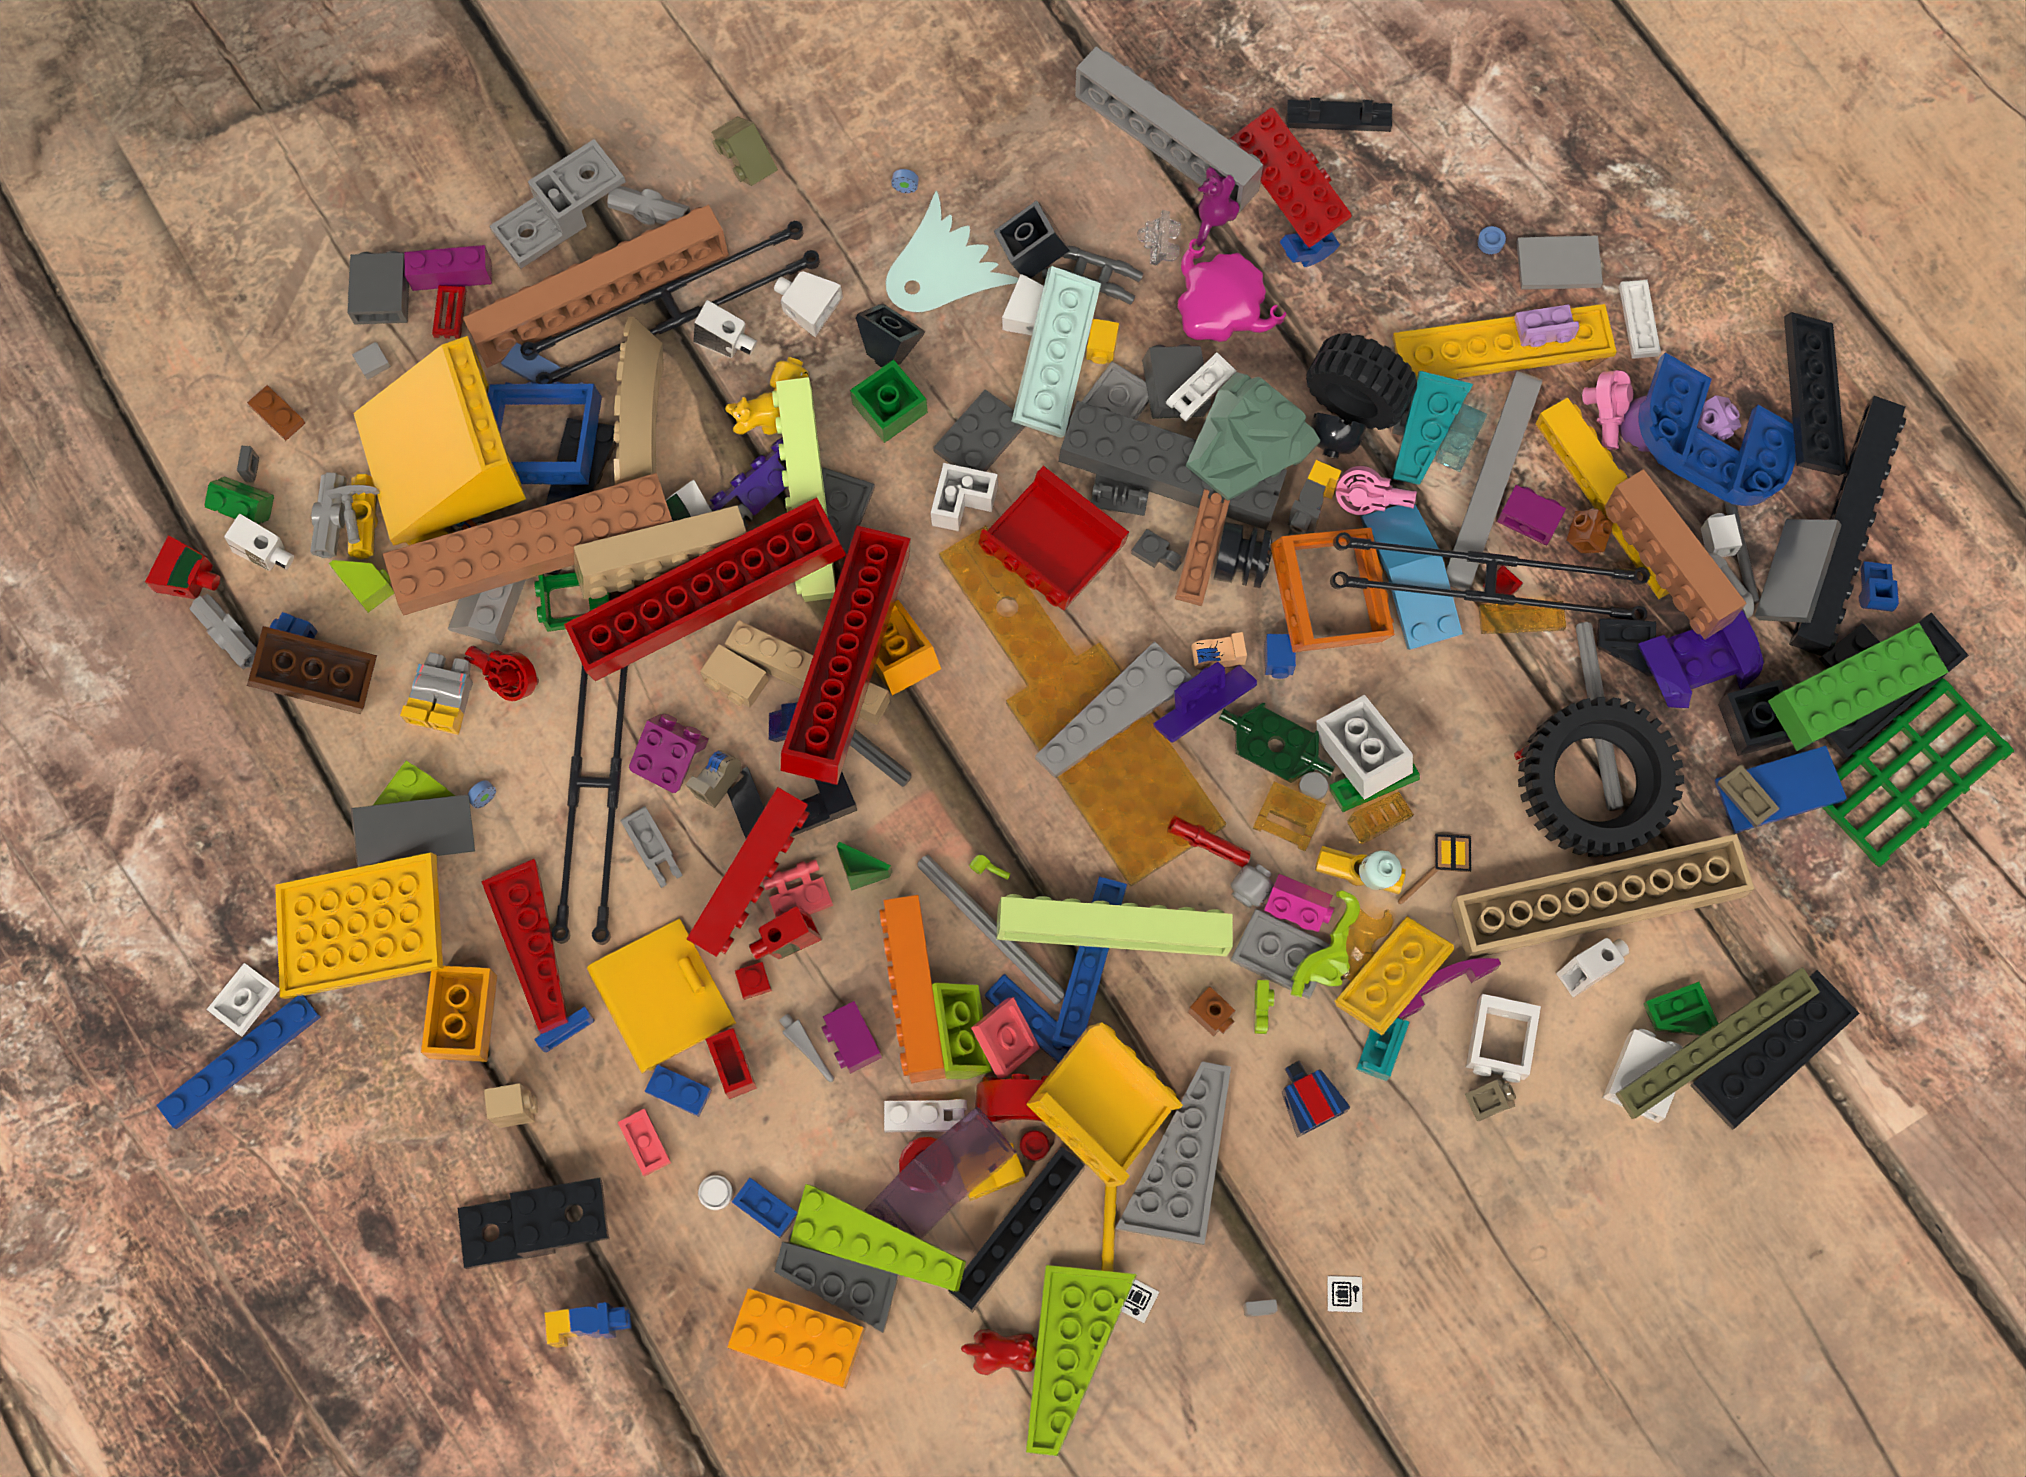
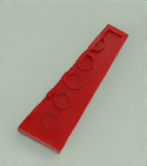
(525, 928)

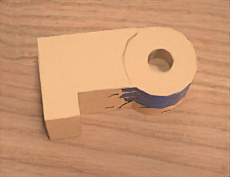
(1227, 651)

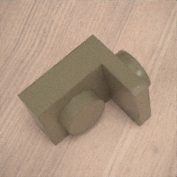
(1491, 1099)

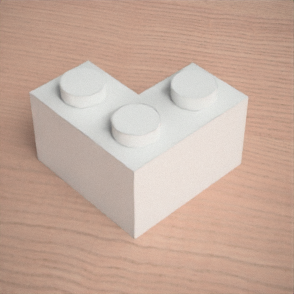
(959, 489)

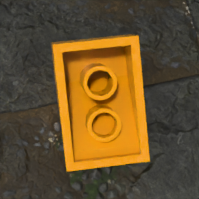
(904, 653)

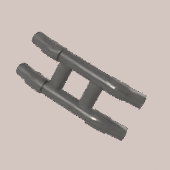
(1109, 265)

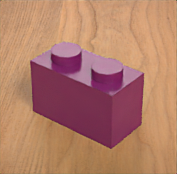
(1531, 514)
(851, 1037)

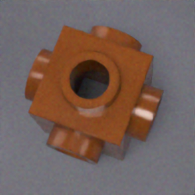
(1589, 531)

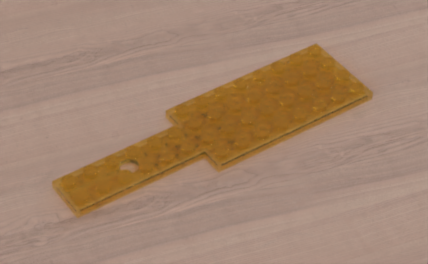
(1129, 783)

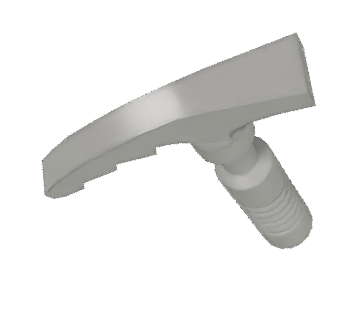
(346, 494)

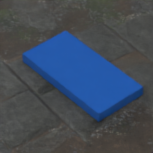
(1794, 784)

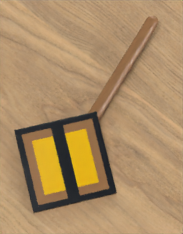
(1451, 854)

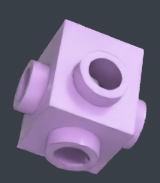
(1719, 418)

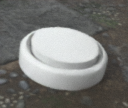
(715, 1192)

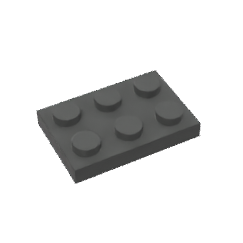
(979, 434)

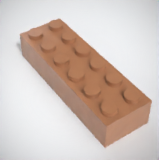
(1674, 555)

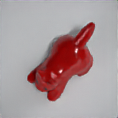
(997, 1351)

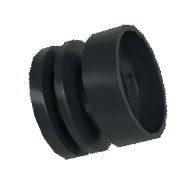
(1243, 555)

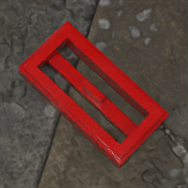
(447, 332)

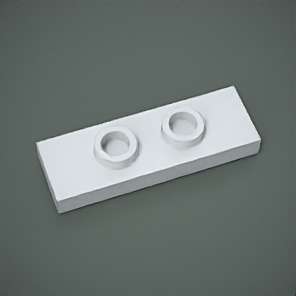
(1639, 319)

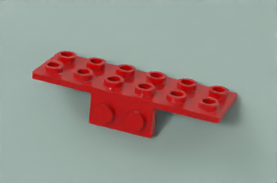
(1293, 178)

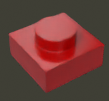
(753, 980)

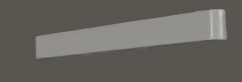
(1493, 477)

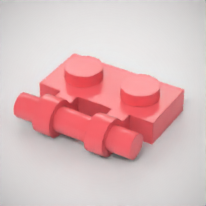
(810, 896)

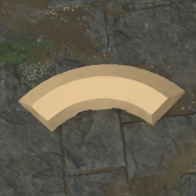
(636, 402)

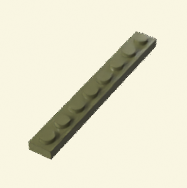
(1717, 1043)

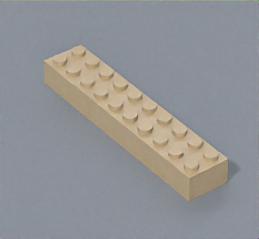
(1601, 896)

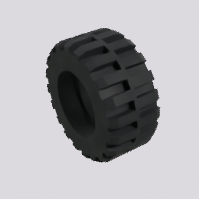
(1361, 381)

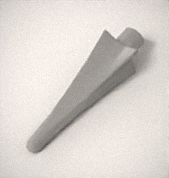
(796, 1034)

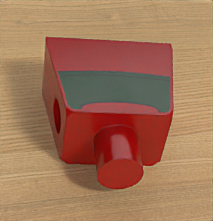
(181, 571)
(796, 933)

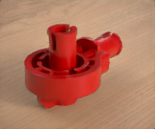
(505, 671)

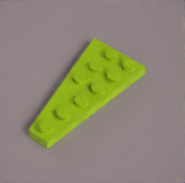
(1073, 1332)

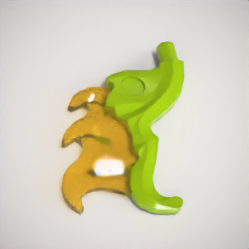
(1348, 949)

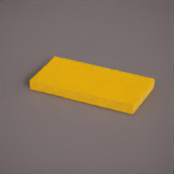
(1394, 975)

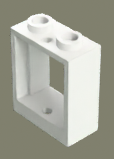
(1508, 1009)

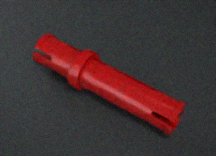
(1198, 836)

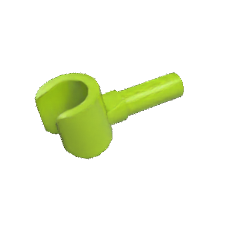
(981, 863)

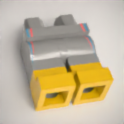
(439, 695)

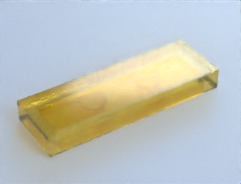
(1520, 618)

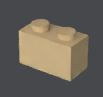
(733, 676)
(510, 1105)

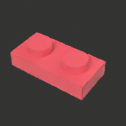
(644, 1142)

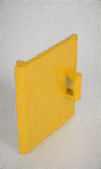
(660, 995)

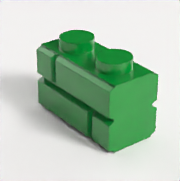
(237, 498)

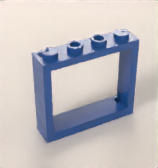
(553, 394)

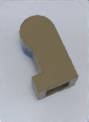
(715, 778)

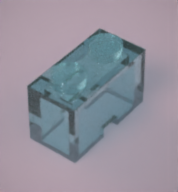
(1461, 437)

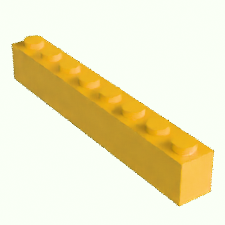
(1589, 466)

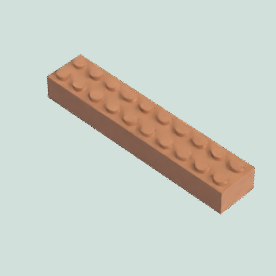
(598, 284)
(520, 544)

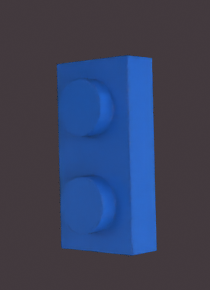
(678, 1090)
(764, 1207)

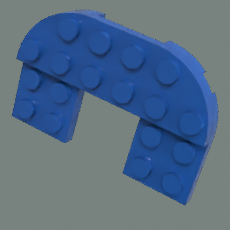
(1671, 433)

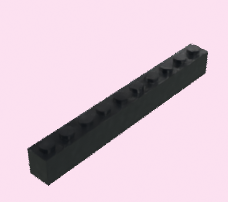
(1854, 510)

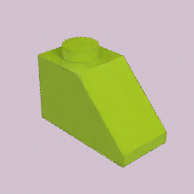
(364, 582)

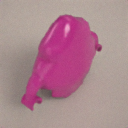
(1222, 297)

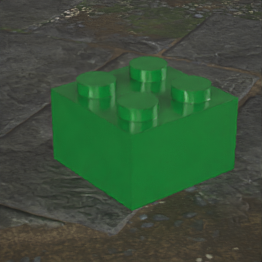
(889, 401)

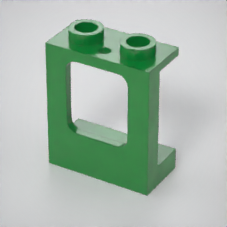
(545, 586)

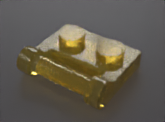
(1294, 808)

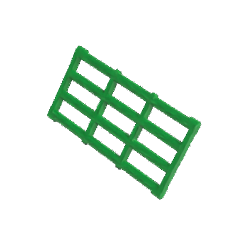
(1940, 764)

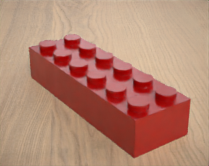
(747, 872)

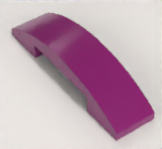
(1472, 968)

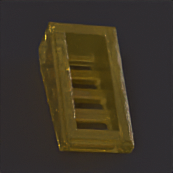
(1364, 826)

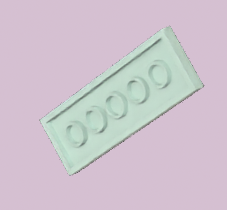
(1056, 352)

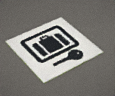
(1344, 1294)
(1140, 1301)

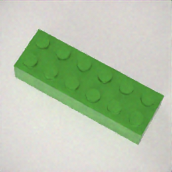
(1857, 686)

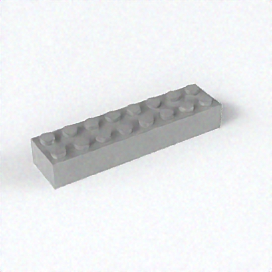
(1164, 125)

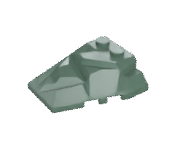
(1249, 437)

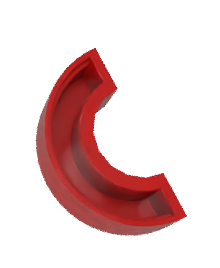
(1007, 1098)

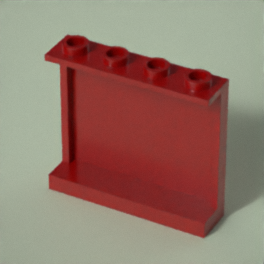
(1054, 539)

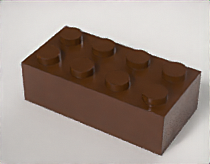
(311, 670)

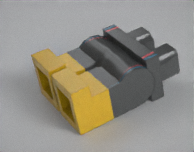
(1319, 484)

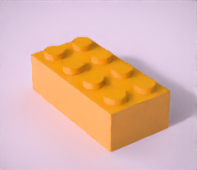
(796, 1338)

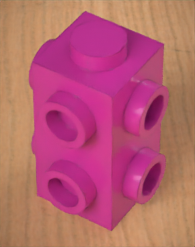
(1299, 903)

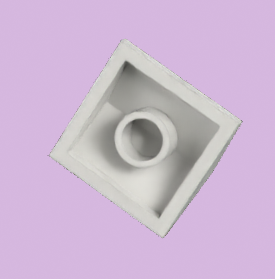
(243, 999)

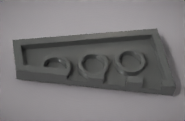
(842, 1282)

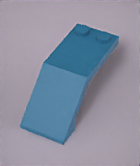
(1421, 616)

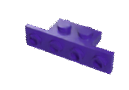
(756, 486)
(1203, 698)

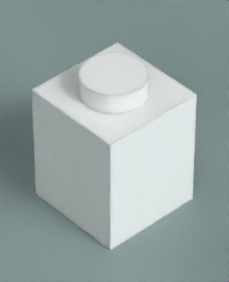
(1721, 535)

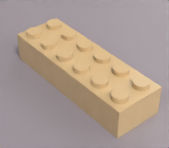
(651, 552)

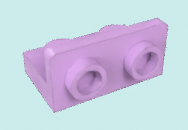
(1546, 325)

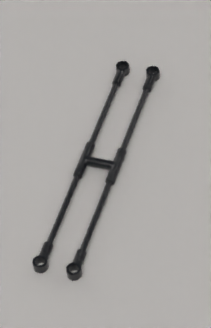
(664, 292)
(1489, 594)
(577, 781)

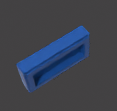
(556, 1036)

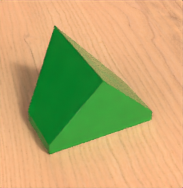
(861, 868)

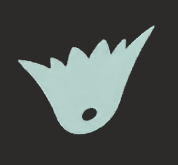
(940, 265)

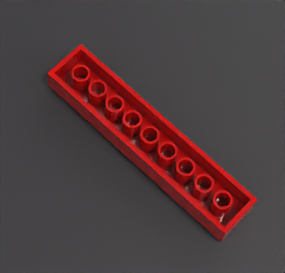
(704, 590)
(845, 655)

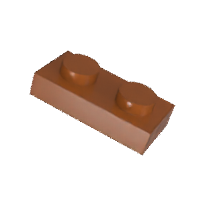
(276, 413)

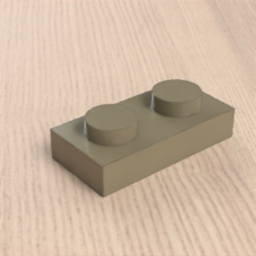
(1748, 796)

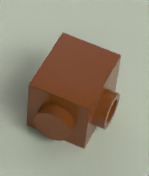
(1212, 1012)

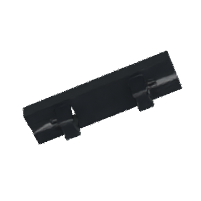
(1339, 115)

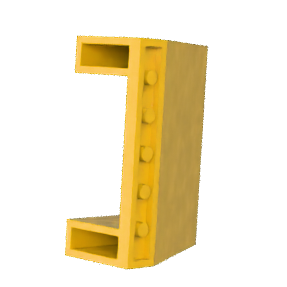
(437, 446)

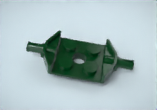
(1261, 726)

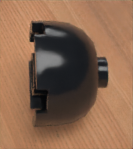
(1337, 435)

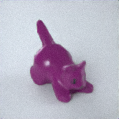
(1216, 206)

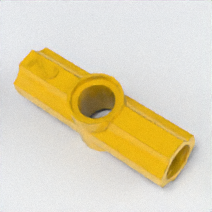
(361, 505)
(1342, 866)

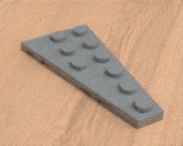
(1180, 1177)

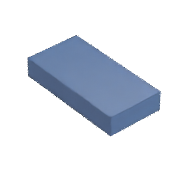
(527, 369)

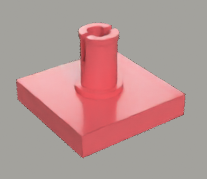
(1005, 1038)

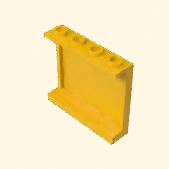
(1103, 1103)

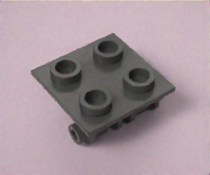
(1119, 496)

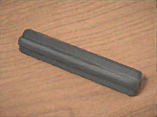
(880, 759)

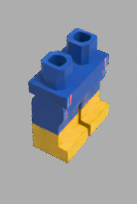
(585, 1321)

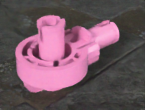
(1613, 401)
(1370, 492)

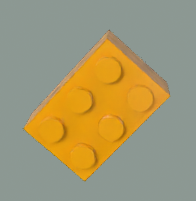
(459, 1014)

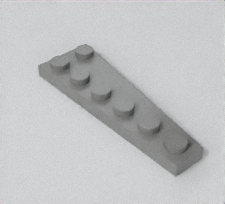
(1127, 699)

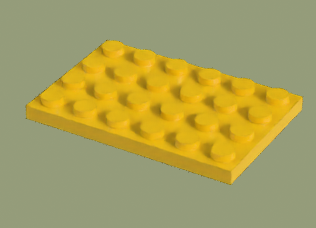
(358, 926)

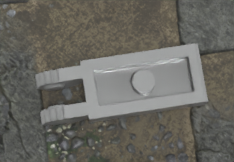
(650, 843)

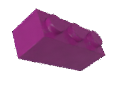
(448, 267)

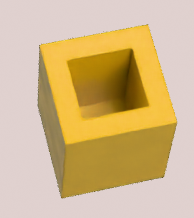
(1102, 341)

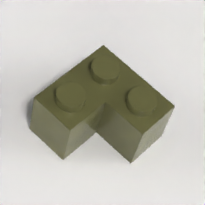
(744, 145)

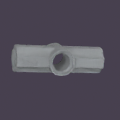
(645, 205)
(327, 517)
(224, 630)

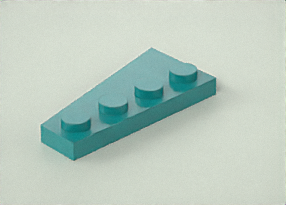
(1427, 424)

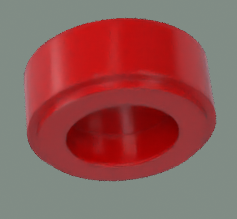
(1034, 1145)

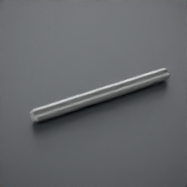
(1595, 689)
(989, 928)

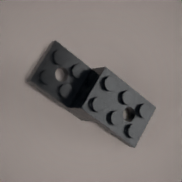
(533, 1223)

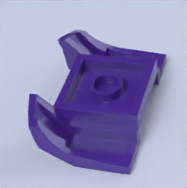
(1691, 661)

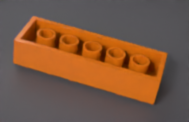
(914, 989)

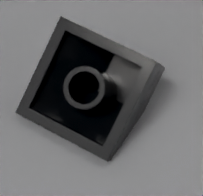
(887, 334)

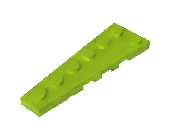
(853, 1234)

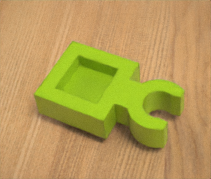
(1263, 1000)

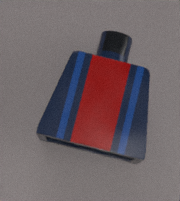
(1311, 1099)

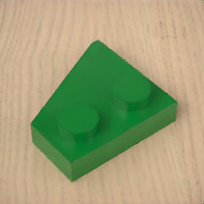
(1682, 1011)

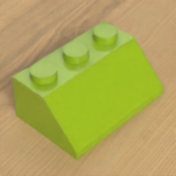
(411, 785)
(957, 1011)

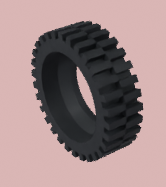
(1647, 753)

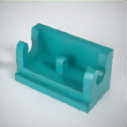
(1382, 1050)

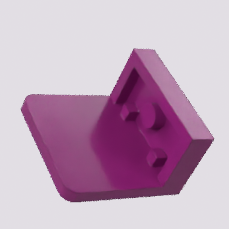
(666, 751)

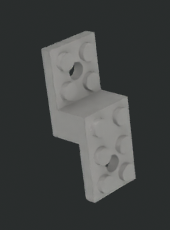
(557, 203)

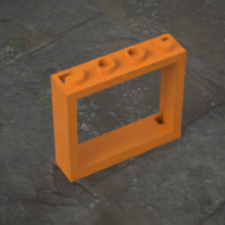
(1294, 598)

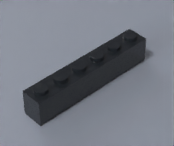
(1017, 1228)

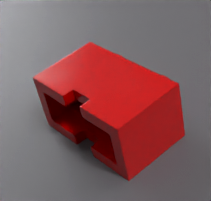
(731, 1063)

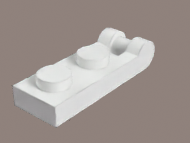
(1201, 386)
(922, 1115)

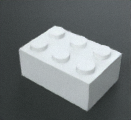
(1364, 747)

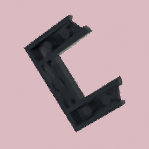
(828, 805)

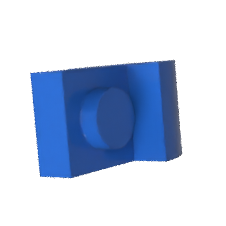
(1299, 252)
(1878, 587)

